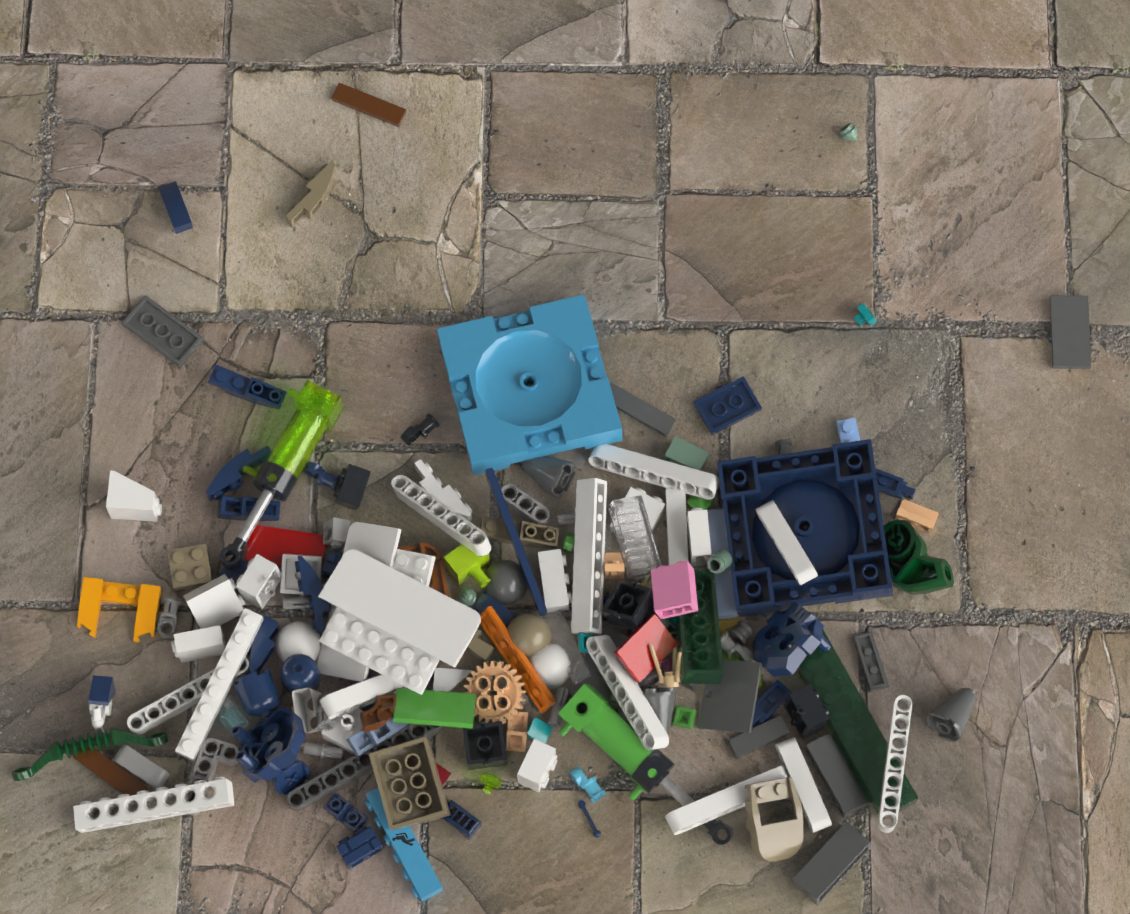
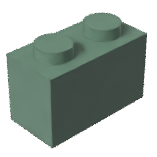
(686, 454)

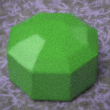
(568, 542)

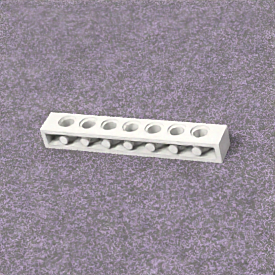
(222, 798)

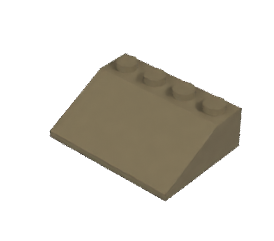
(409, 784)

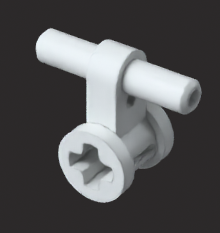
(98, 715)

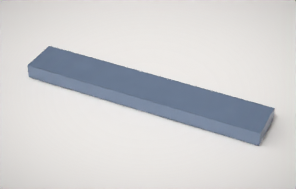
(723, 580)

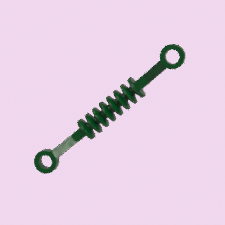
(117, 737)

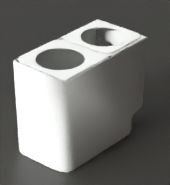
(300, 703)

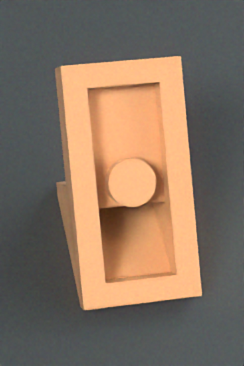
(613, 566)

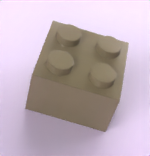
(190, 567)

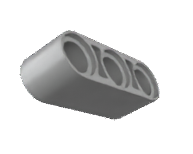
(521, 497)
(140, 767)

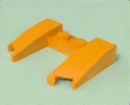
(97, 590)

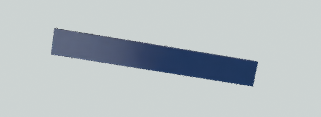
(515, 541)

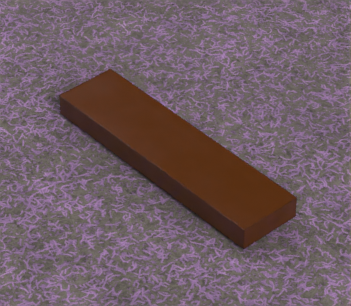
(368, 104)
(110, 772)

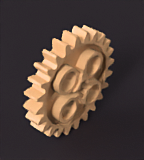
(511, 692)

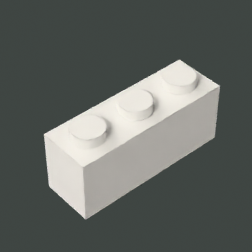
(554, 580)

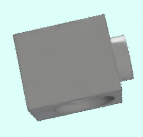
(335, 532)

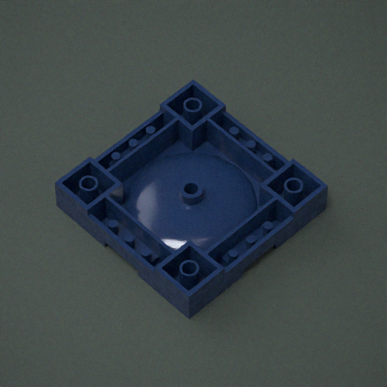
(820, 488)

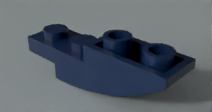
(246, 388)
(231, 474)
(311, 585)

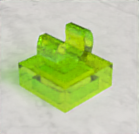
(490, 782)

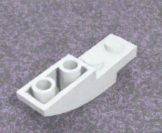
(447, 495)

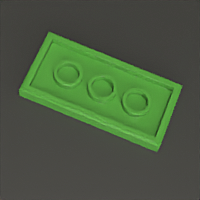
(434, 708)

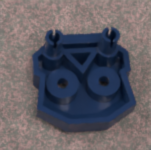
(788, 640)
(269, 745)

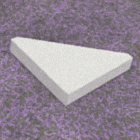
(447, 679)

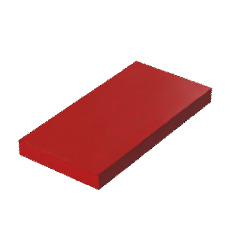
(274, 542)

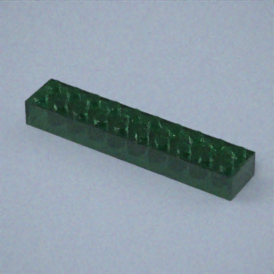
(853, 725)

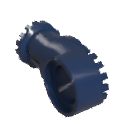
(324, 478)

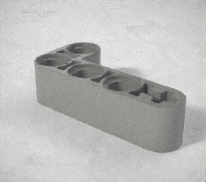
(211, 758)

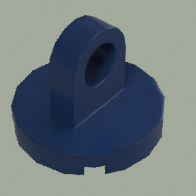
(291, 777)

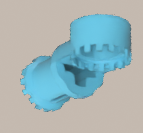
(589, 785)

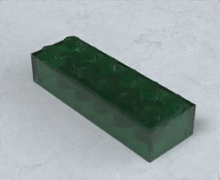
(700, 635)

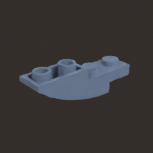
(363, 741)

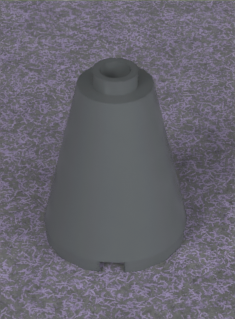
(550, 473)
(952, 715)

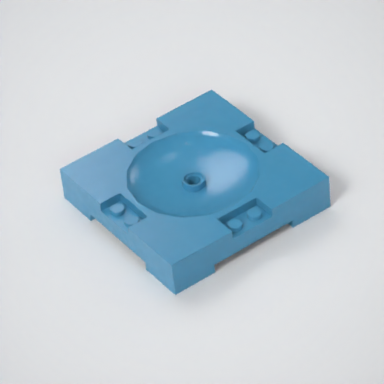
(514, 422)

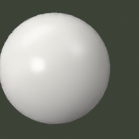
(296, 639)
(551, 665)

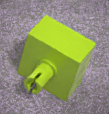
(465, 564)

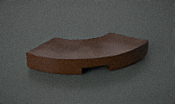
(379, 713)

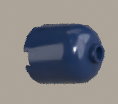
(300, 672)
(258, 694)

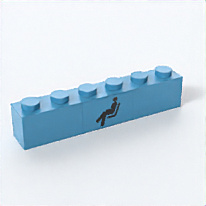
(407, 851)

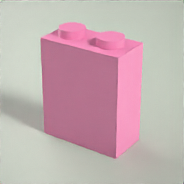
(674, 589)

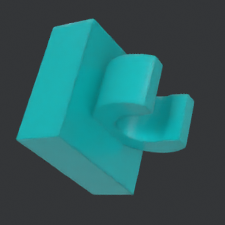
(865, 315)

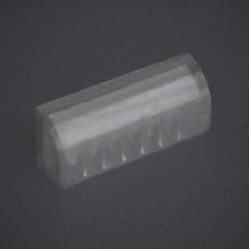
(634, 536)

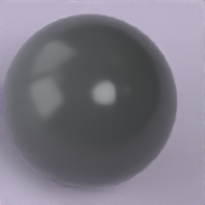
(506, 582)

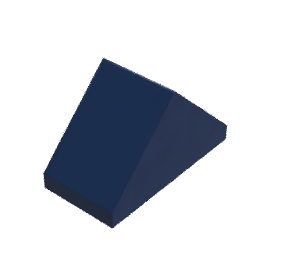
(101, 690)

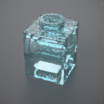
(232, 718)

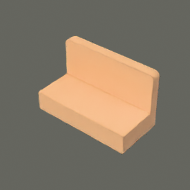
(917, 516)

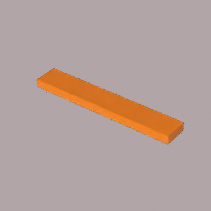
(512, 655)

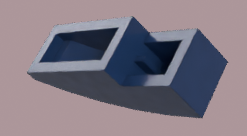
(175, 207)
(240, 508)
(263, 644)

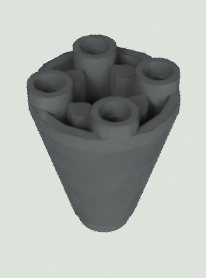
(662, 702)

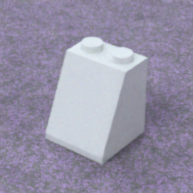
(131, 500)

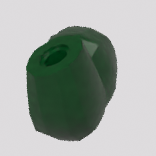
(910, 564)

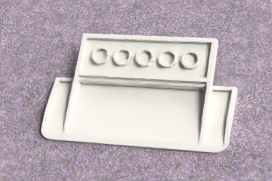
(381, 544)
(394, 621)

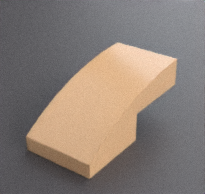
(517, 732)

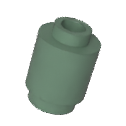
(719, 561)

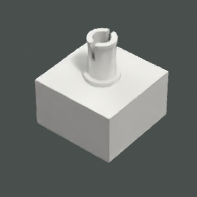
(345, 727)

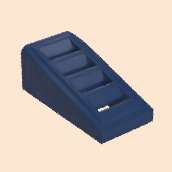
(474, 827)

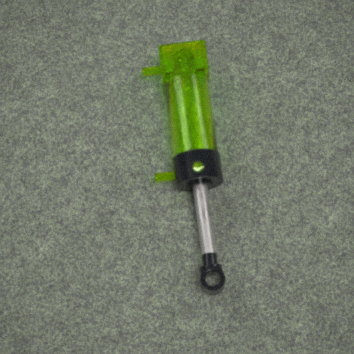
(314, 414)

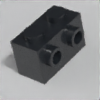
(352, 486)

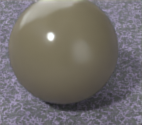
(529, 633)

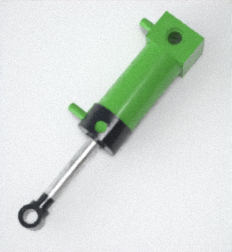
(622, 744)

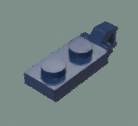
(893, 485)
(770, 701)

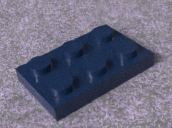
(727, 405)

